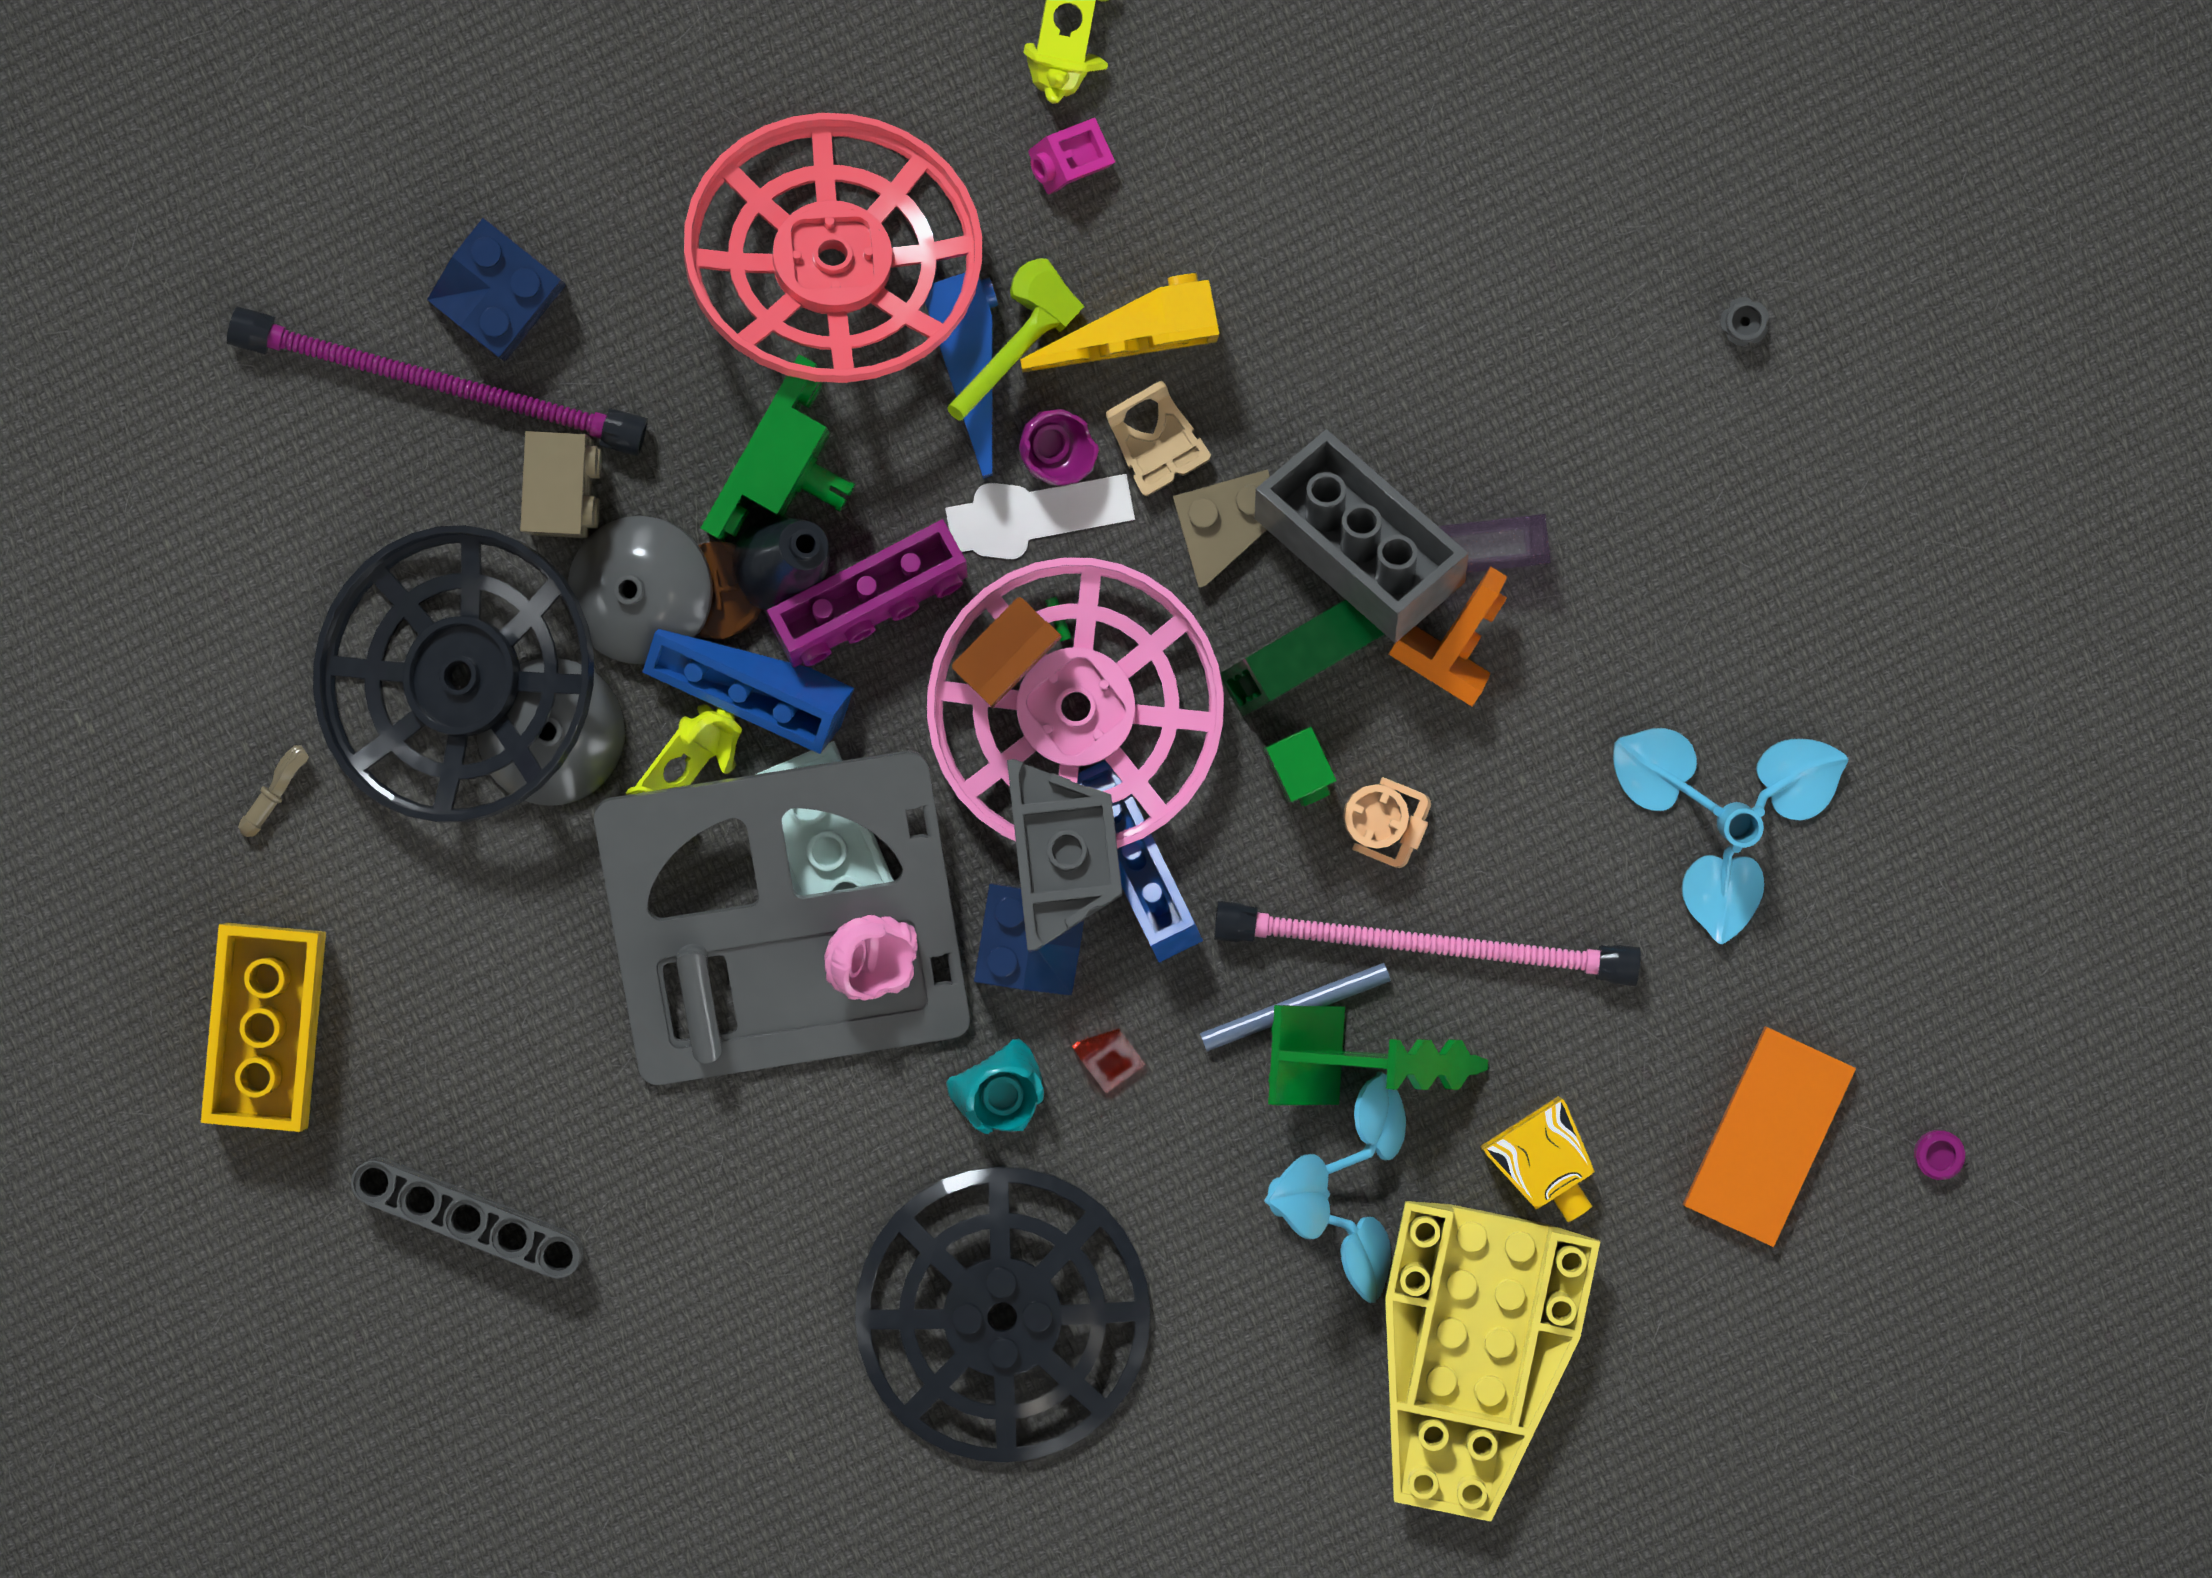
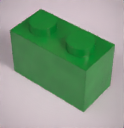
(1300, 767)

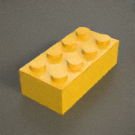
(263, 1027)

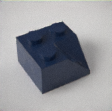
(494, 289)
(1004, 952)

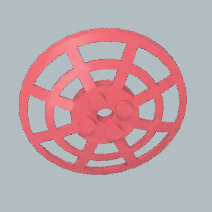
(838, 227)

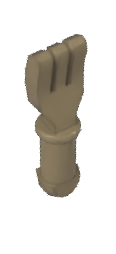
(270, 797)

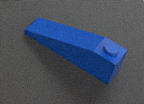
(967, 353)
(757, 688)
(1146, 876)

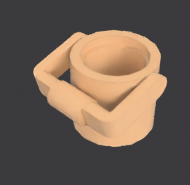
(1379, 817)

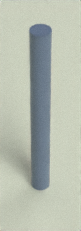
(1321, 996)

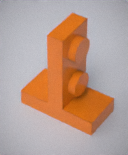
(1447, 660)

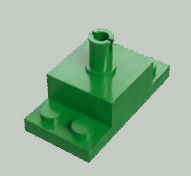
(778, 462)

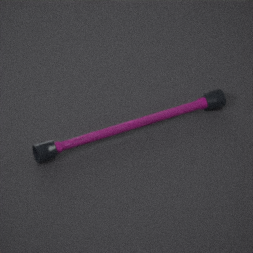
(259, 332)

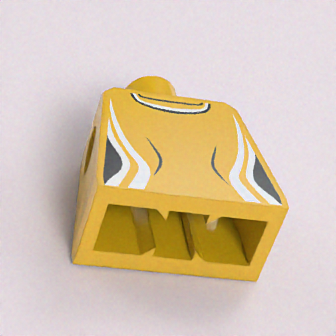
(1545, 1159)

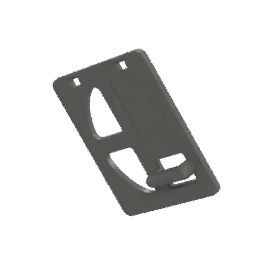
(780, 941)

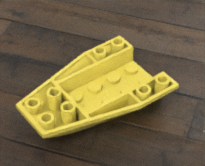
(1475, 1347)

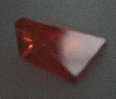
(1109, 1058)

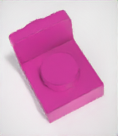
(1070, 155)

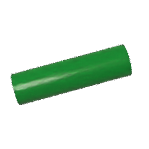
(1060, 626)

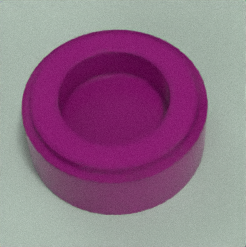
(1939, 1154)

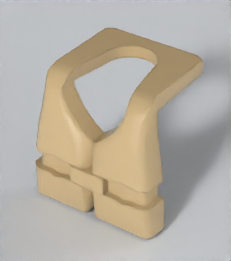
(1165, 452)

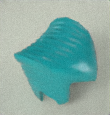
(999, 1090)

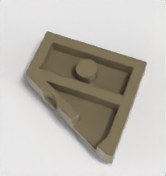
(1219, 523)

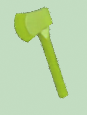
(1053, 306)

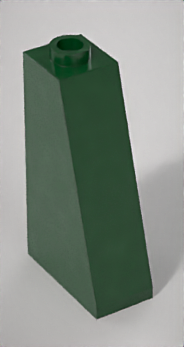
(1298, 656)

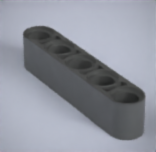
(443, 1217)

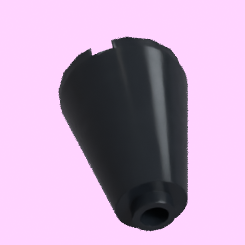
(780, 560)

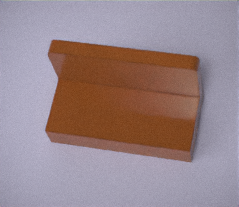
(1006, 651)

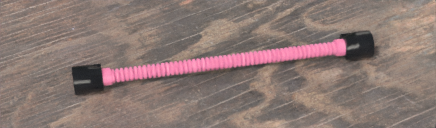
(1610, 963)

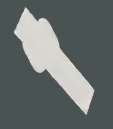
(1009, 515)

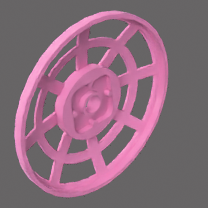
(1088, 673)

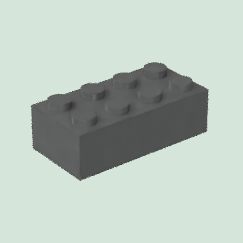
(1360, 535)

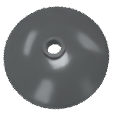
(669, 578)
(591, 758)

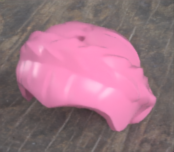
(871, 957)

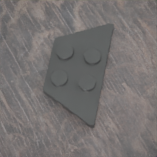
(1062, 851)

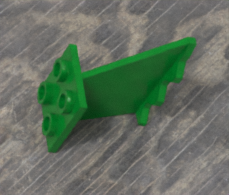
(1310, 1058)

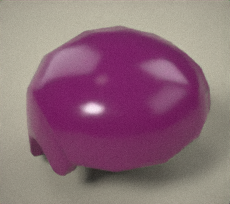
(1058, 447)

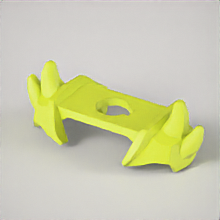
(1060, 60)
(700, 739)

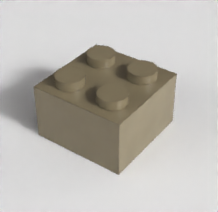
(559, 484)

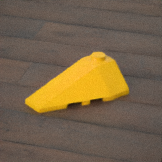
(1155, 322)

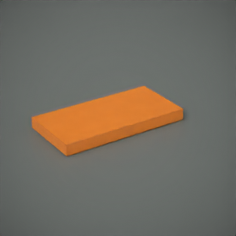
(1769, 1136)

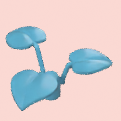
(1727, 891)
(1303, 1195)

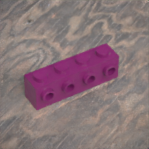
(867, 594)

